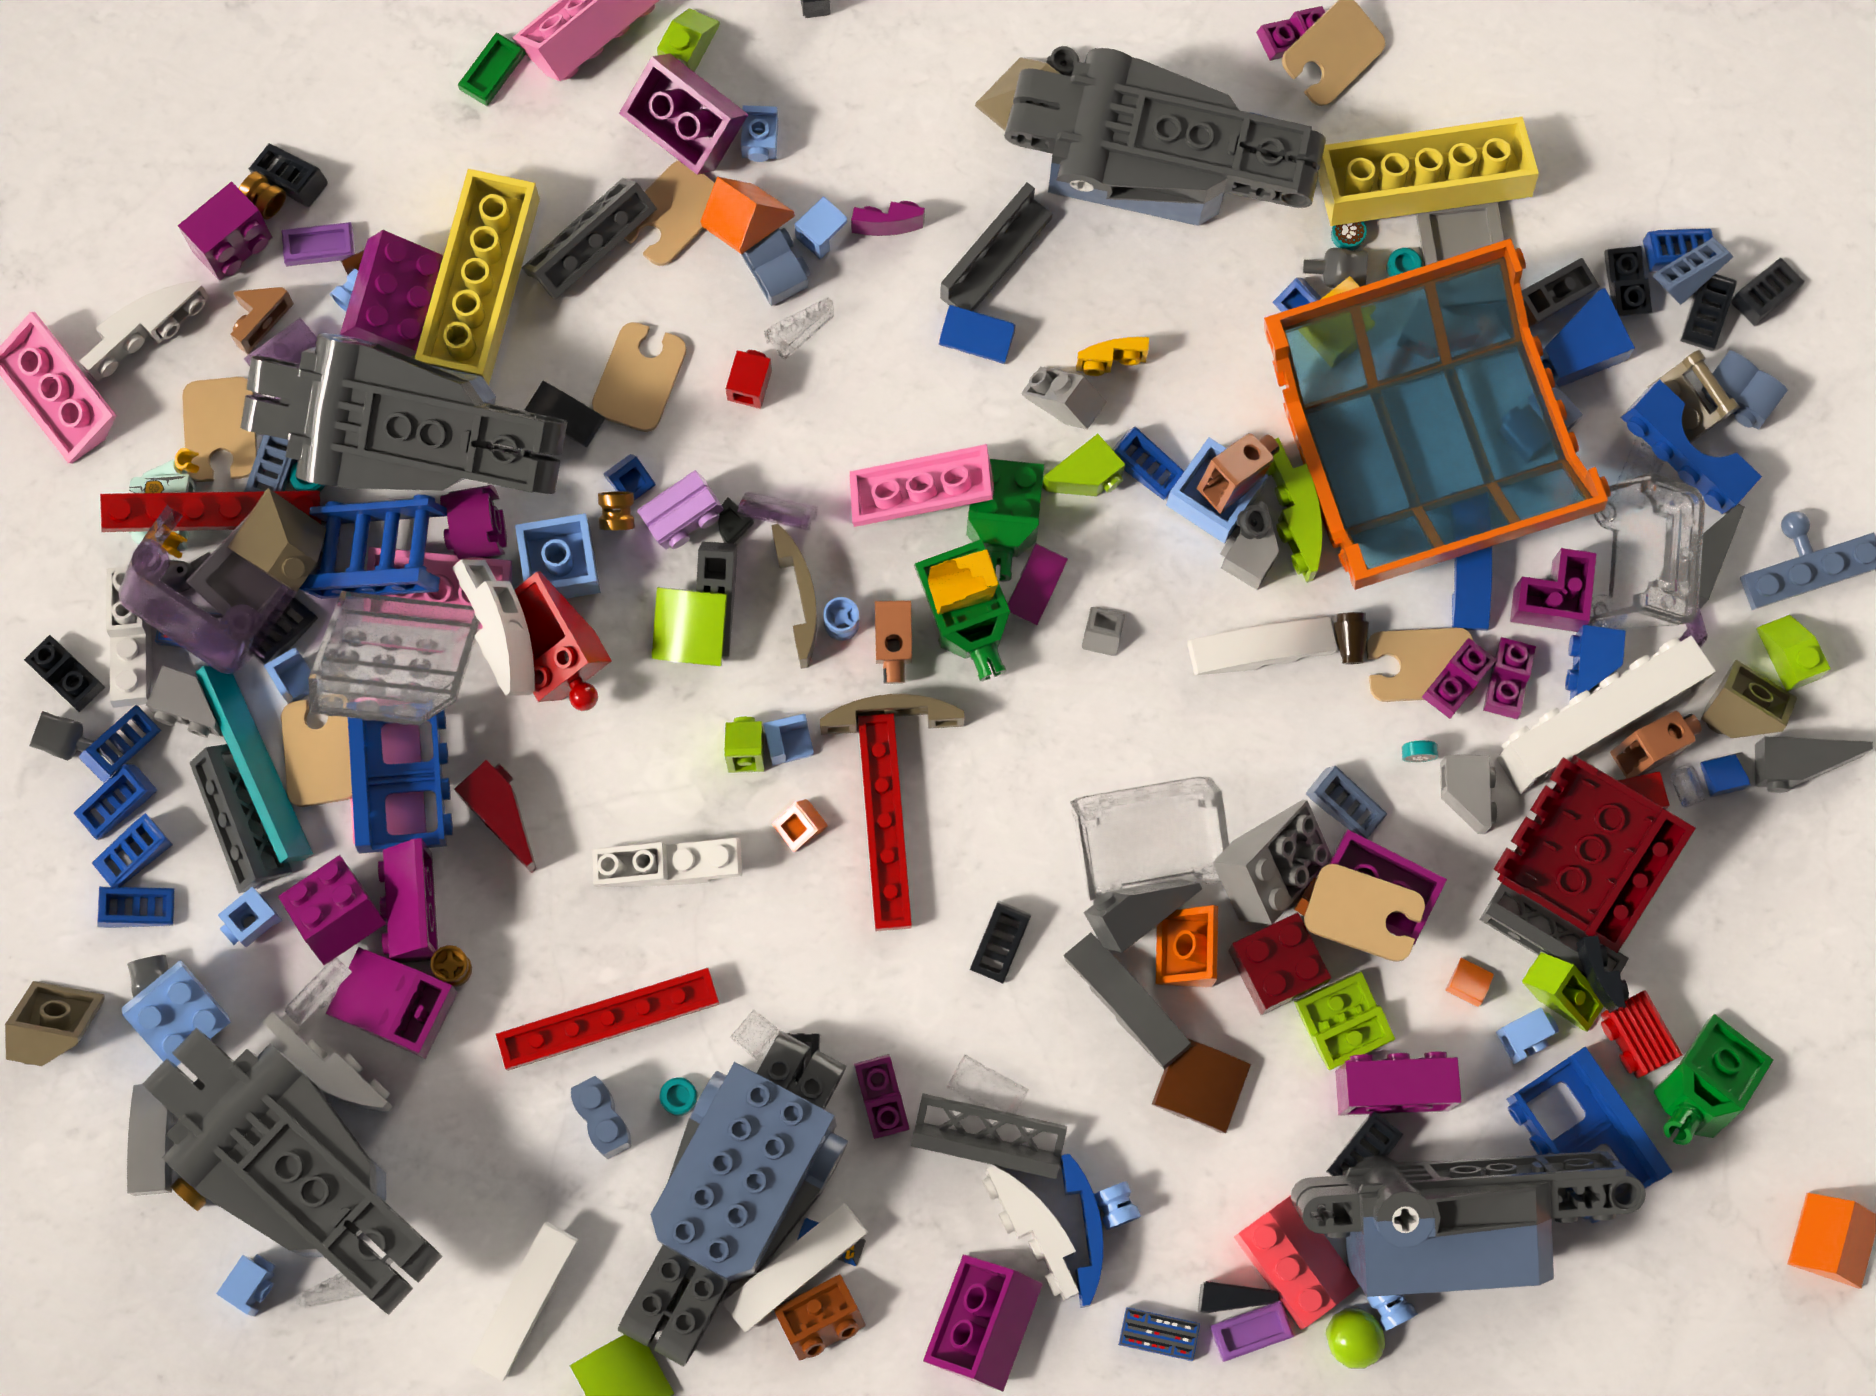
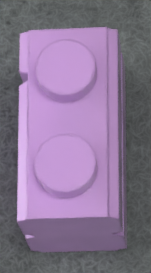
(681, 511)

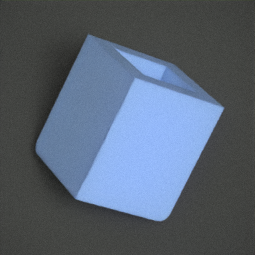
(819, 226)
(290, 675)
(788, 739)

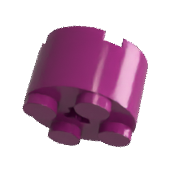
(474, 523)

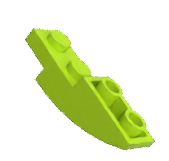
(1301, 520)

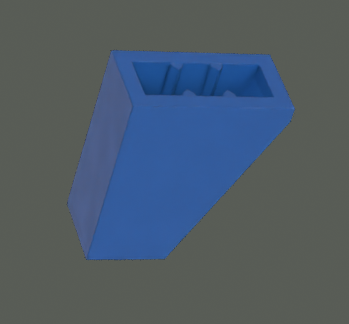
(1588, 342)

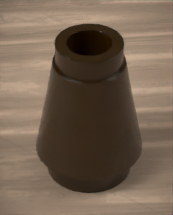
(1351, 636)

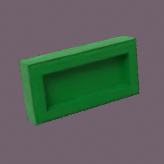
(491, 69)

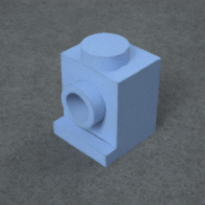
(760, 120)
(247, 905)
(1527, 1034)
(248, 1283)

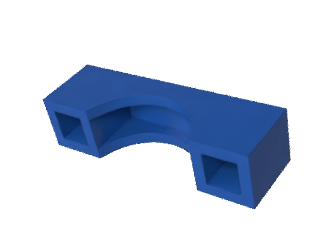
(1658, 421)

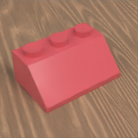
(1297, 1263)

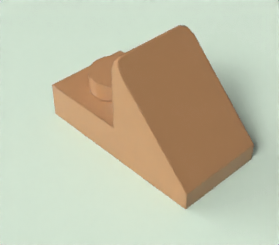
(264, 309)

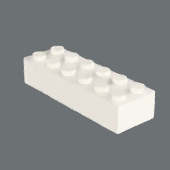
(1605, 713)

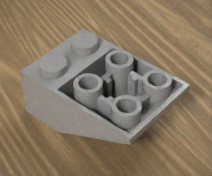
(1273, 864)

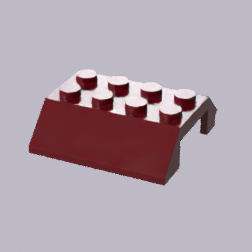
(1593, 851)

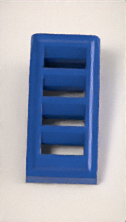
(1654, 239)
(1155, 454)
(98, 764)
(144, 788)
(131, 834)
(135, 893)

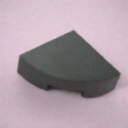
(731, 524)

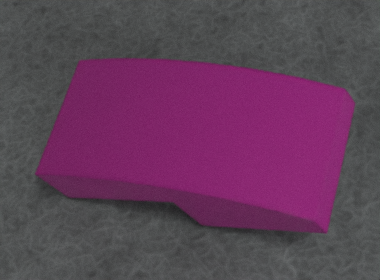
(1280, 35)
(901, 219)
(1036, 584)
(1459, 678)
(1509, 678)
(881, 1096)

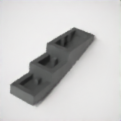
(1127, 1001)

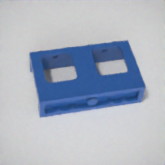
(375, 780)
(1605, 1119)

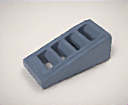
(1688, 272)
(262, 463)
(1328, 804)

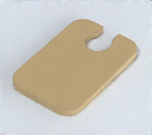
(1341, 45)
(680, 206)
(635, 386)
(213, 424)
(1420, 656)
(315, 758)
(1354, 911)

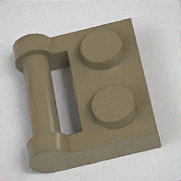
(1696, 415)

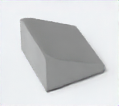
(1103, 631)

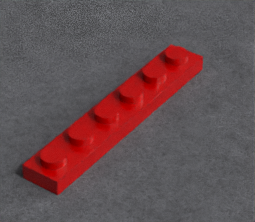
(199, 509)
(884, 822)
(607, 1019)

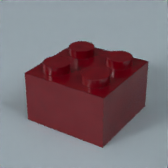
(1279, 963)

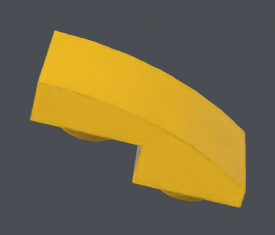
(1099, 357)

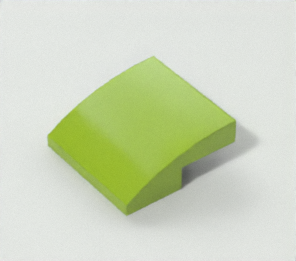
(689, 626)
(1344, 1020)
(621, 1370)

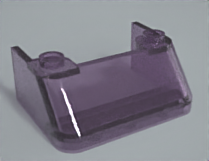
(221, 644)

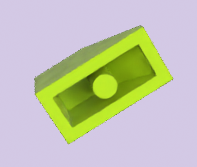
(688, 37)
(1087, 470)
(1793, 652)
(744, 745)
(1563, 990)

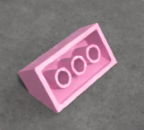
(577, 32)

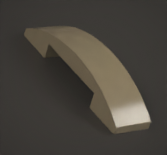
(790, 555)
(939, 713)

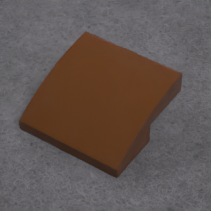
(1202, 1086)

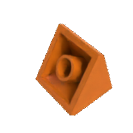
(742, 213)
(1188, 947)
(1834, 1239)

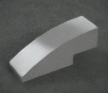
(148, 1144)

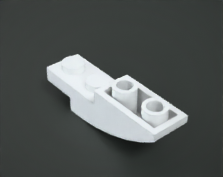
(151, 315)
(504, 633)
(129, 647)
(666, 864)
(336, 1075)
(1028, 1214)

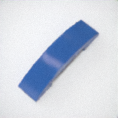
(1472, 590)
(1077, 1183)

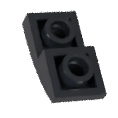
(1627, 281)
(581, 420)
(64, 673)
(1606, 985)

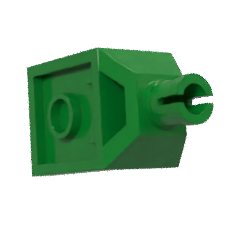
(1012, 518)
(972, 629)
(1711, 1082)

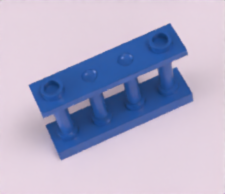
(385, 578)

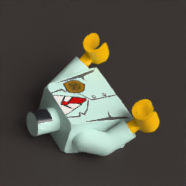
(168, 479)

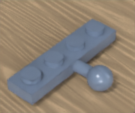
(1811, 568)

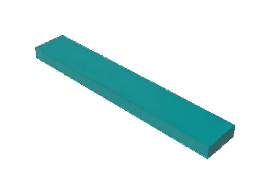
(254, 765)

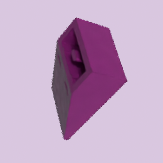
(393, 1002)

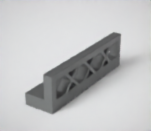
(590, 237)
(995, 251)
(231, 819)
(1521, 931)
(987, 1149)

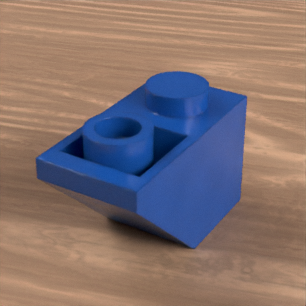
(1595, 655)

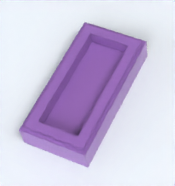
(318, 244)
(1251, 1331)

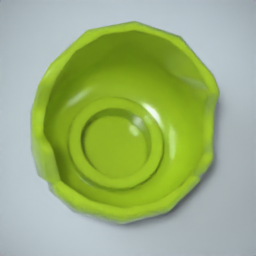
(1355, 1338)

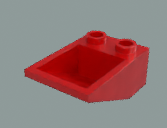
(559, 635)

